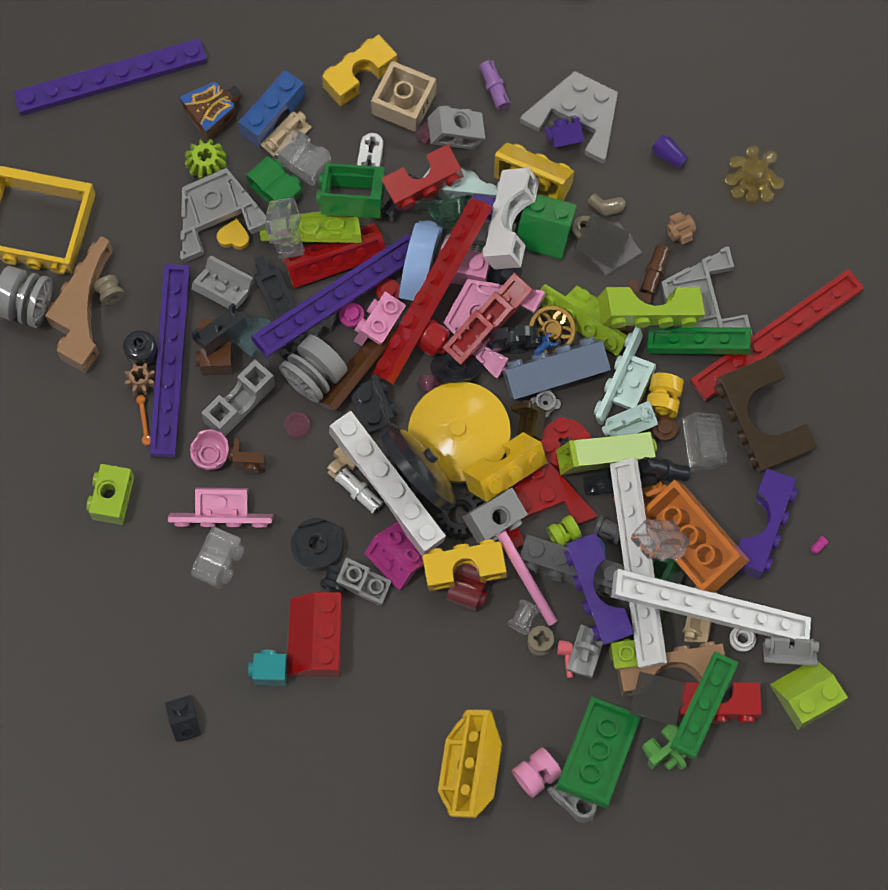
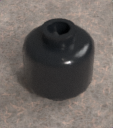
(140, 348)

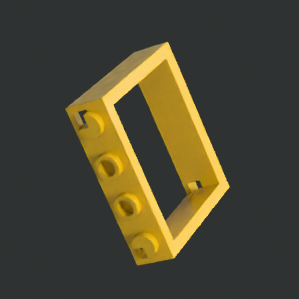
(57, 187)

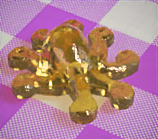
(754, 175)

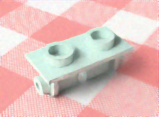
(631, 421)

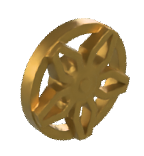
(555, 326)

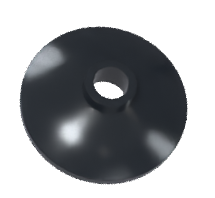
(449, 370)

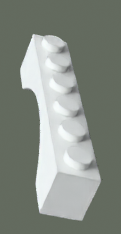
(402, 502)

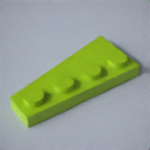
(325, 228)

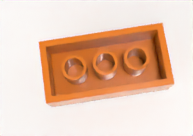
(711, 553)

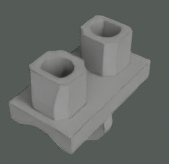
(584, 653)

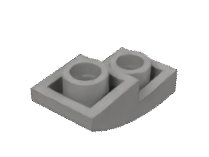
(363, 582)

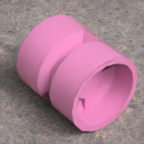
(537, 772)

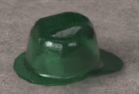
(445, 212)

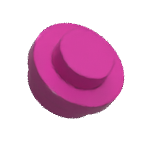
(351, 315)

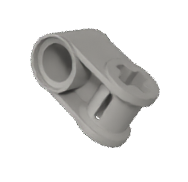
(570, 803)

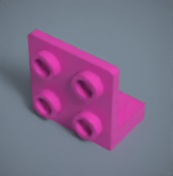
(395, 555)

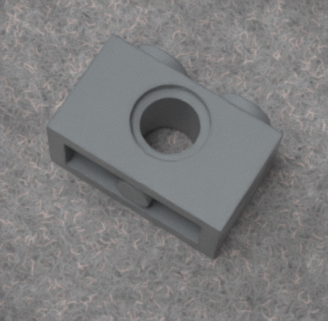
(456, 127)
(510, 512)

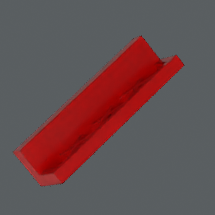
(333, 257)

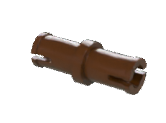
(655, 269)

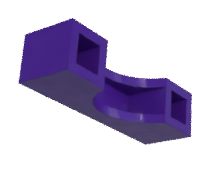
(773, 495)
(586, 557)

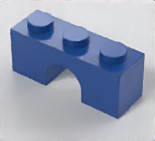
(281, 96)

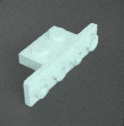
(629, 380)

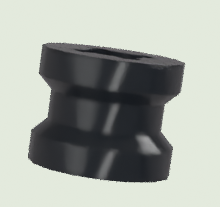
(329, 582)

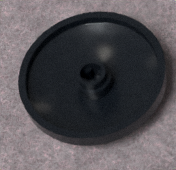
(418, 465)

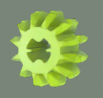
(205, 159)

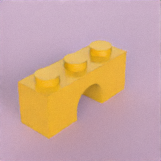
(373, 56)
(491, 478)
(485, 557)

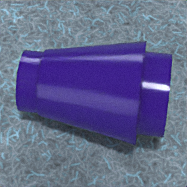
(669, 151)

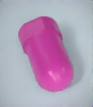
(819, 545)

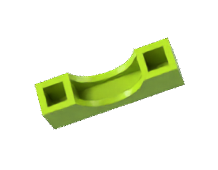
(623, 308)

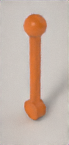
(141, 399)

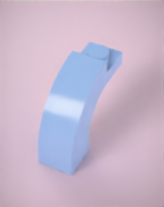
(419, 257)

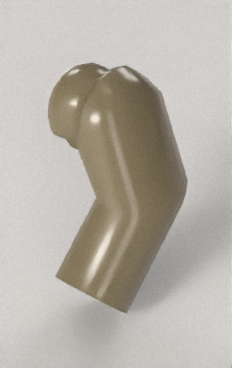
(607, 207)

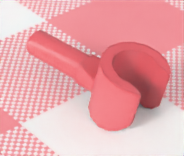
(565, 648)

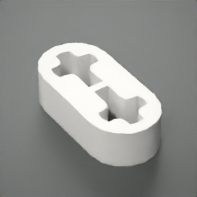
(364, 154)

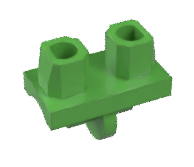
(657, 754)

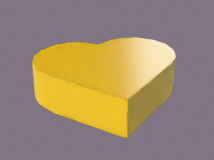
(233, 236)

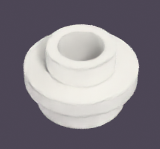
(742, 647)

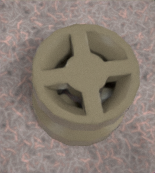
(108, 290)
(539, 646)

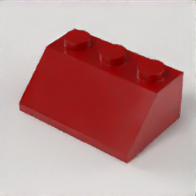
(315, 635)

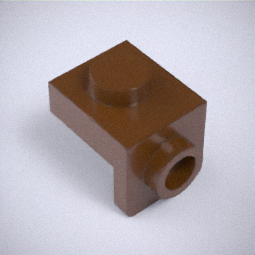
(246, 461)

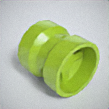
(564, 531)

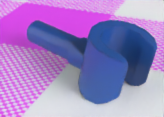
(545, 344)

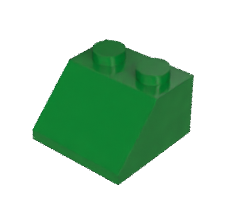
(547, 226)

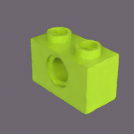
(110, 509)

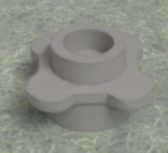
(549, 397)

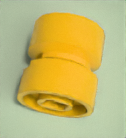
(664, 394)

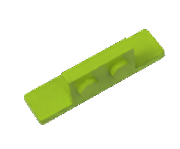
(586, 314)

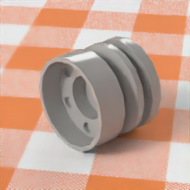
(24, 296)
(313, 368)

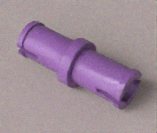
(495, 85)

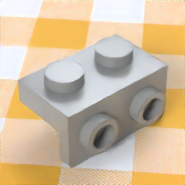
(223, 283)

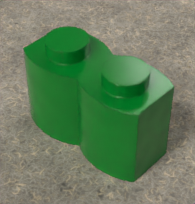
(272, 182)

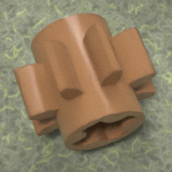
(681, 228)
(142, 385)

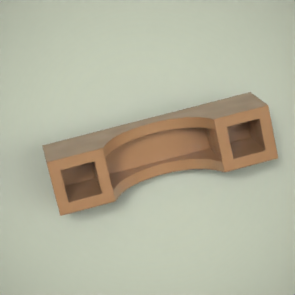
(691, 660)

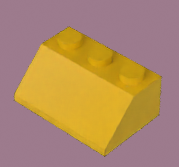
(553, 177)

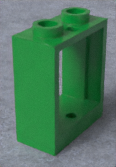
(354, 177)

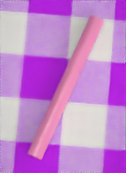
(526, 578)

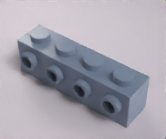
(555, 368)

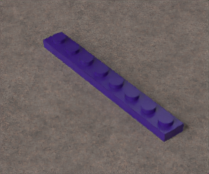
(110, 77)
(332, 298)
(169, 361)

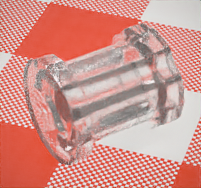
(524, 617)

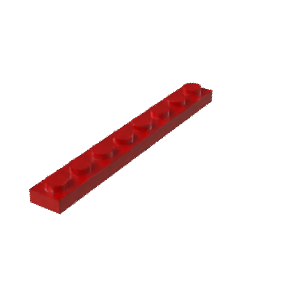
(432, 290)
(782, 330)

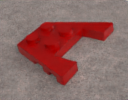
(544, 491)

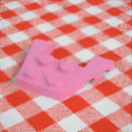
(472, 298)

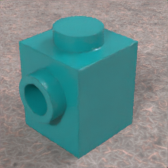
(268, 668)

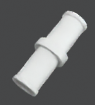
(359, 490)

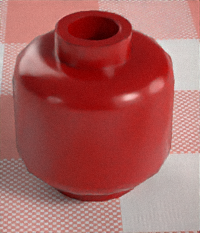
(433, 338)

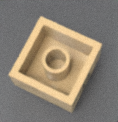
(403, 96)

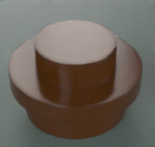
(665, 429)

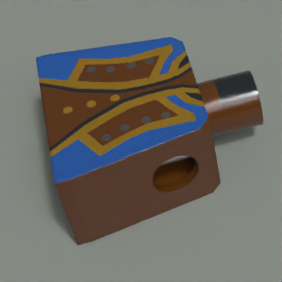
(211, 108)

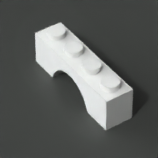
(515, 192)

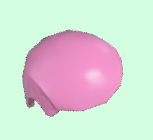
(209, 449)

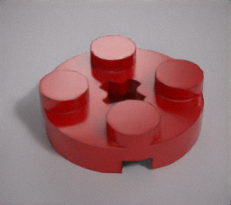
(561, 430)

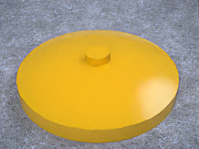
(461, 426)

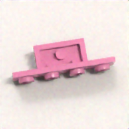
(221, 506)

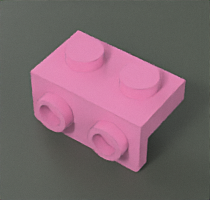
(381, 319)

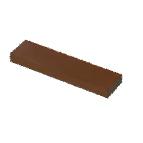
(356, 369)

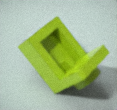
(623, 653)

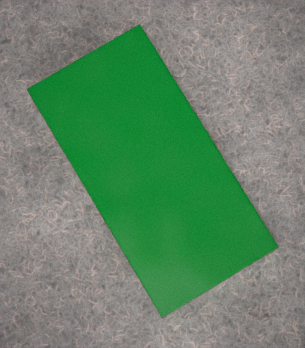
(598, 752)

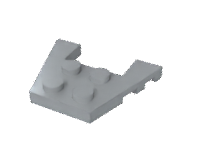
(582, 98)
(211, 202)
(700, 277)

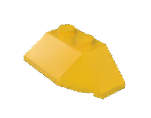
(470, 764)

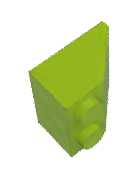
(809, 694)

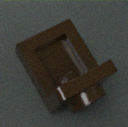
(531, 418)

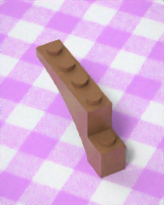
(73, 309)

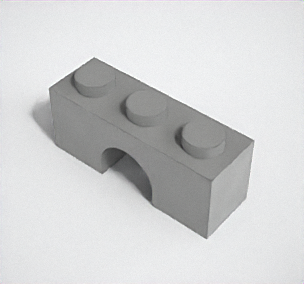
(250, 389)

